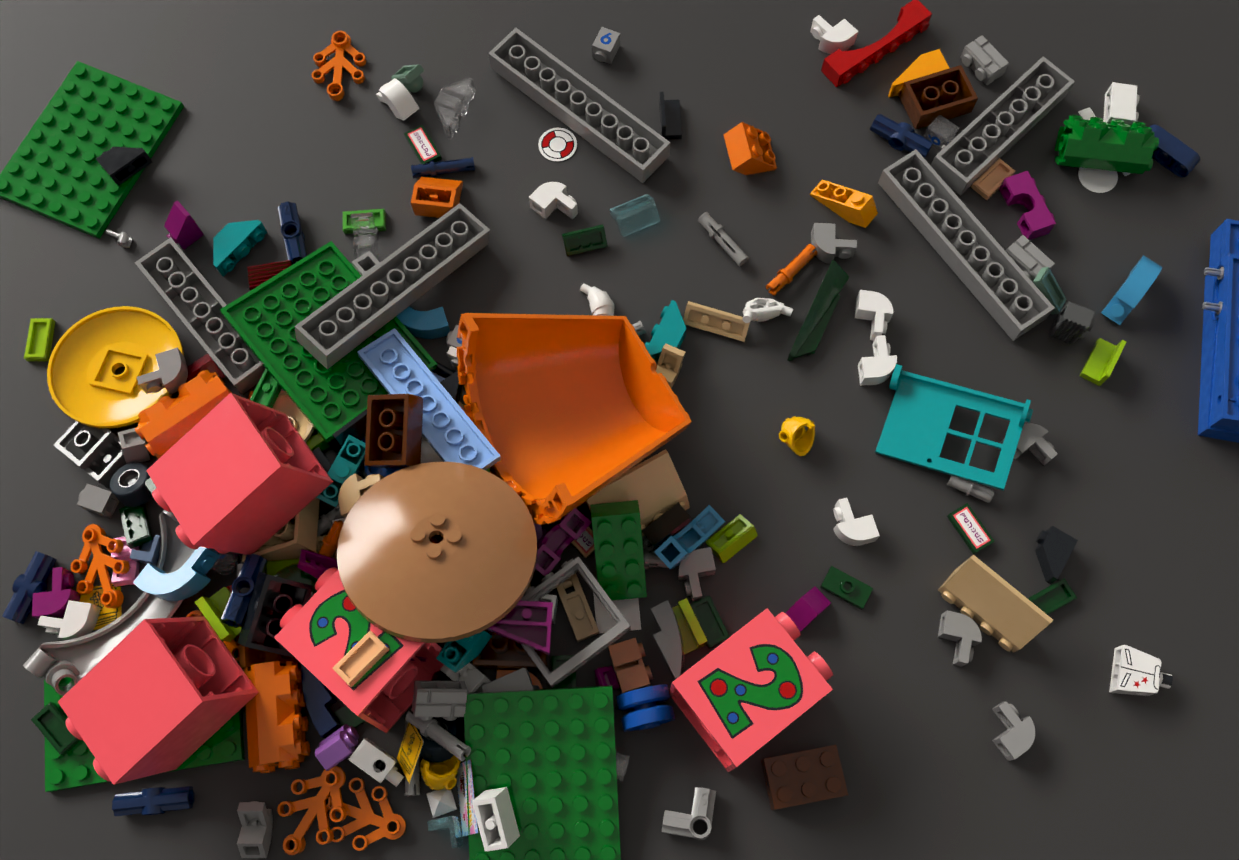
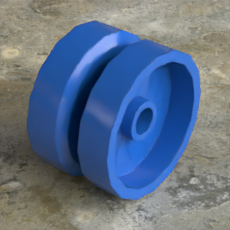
(646, 712)

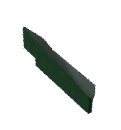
(820, 312)

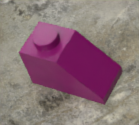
(182, 226)

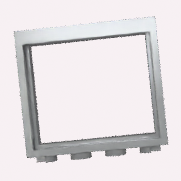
(549, 583)

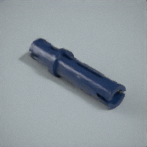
(444, 167)

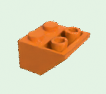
(749, 150)
(435, 196)

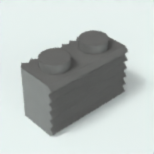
(1072, 323)

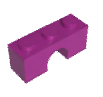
(1023, 190)
(558, 538)

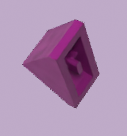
(808, 608)

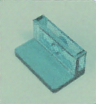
(635, 214)
(451, 823)

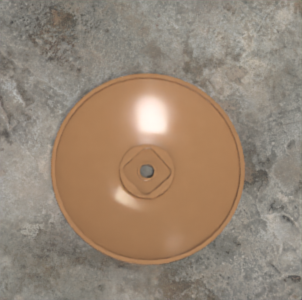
(445, 587)

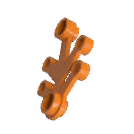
(339, 42)
(93, 538)
(316, 807)
(366, 816)

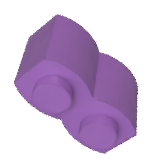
(337, 746)

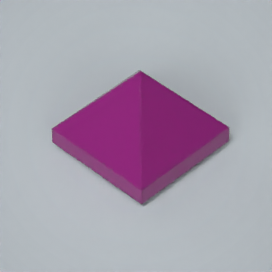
(606, 677)

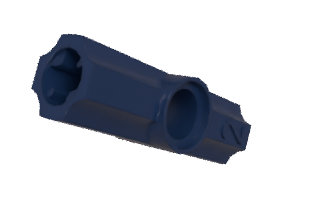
(900, 135)
(291, 223)
(26, 584)
(238, 602)
(153, 801)

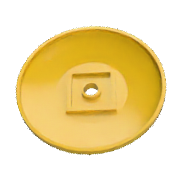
(89, 353)

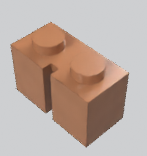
(629, 665)

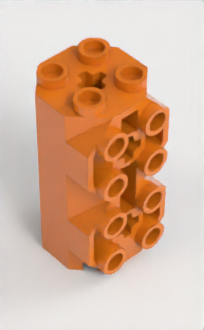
(172, 418)
(274, 717)

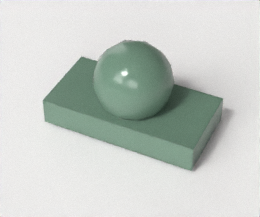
(410, 77)
(1050, 288)

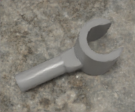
(123, 239)

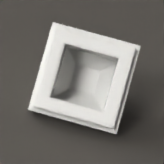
(441, 802)

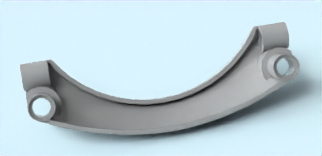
(79, 655)

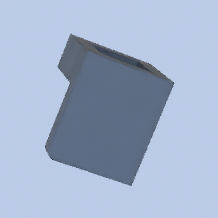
(148, 553)

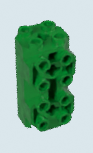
(1105, 145)

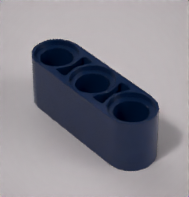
(1173, 153)

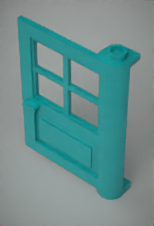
(922, 419)

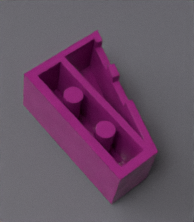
(527, 624)

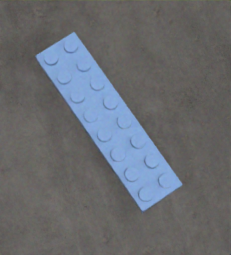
(443, 420)

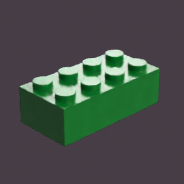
(619, 549)

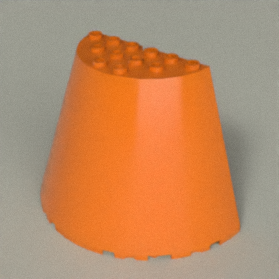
(563, 403)

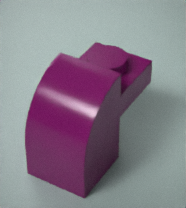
(55, 602)

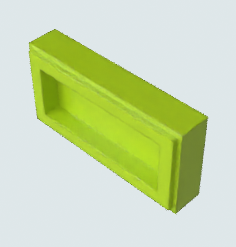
(39, 339)

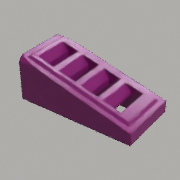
(317, 565)

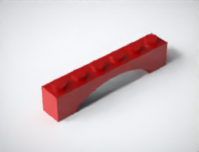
(843, 65)

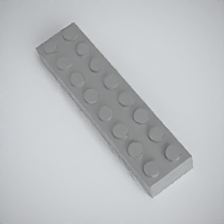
(1001, 125)
(200, 311)

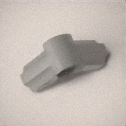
(702, 810)

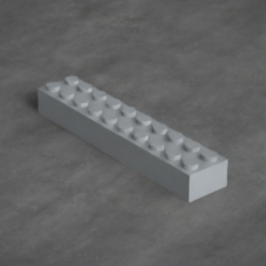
(579, 105)
(965, 245)
(391, 286)

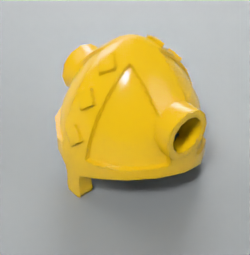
(795, 435)
(440, 774)

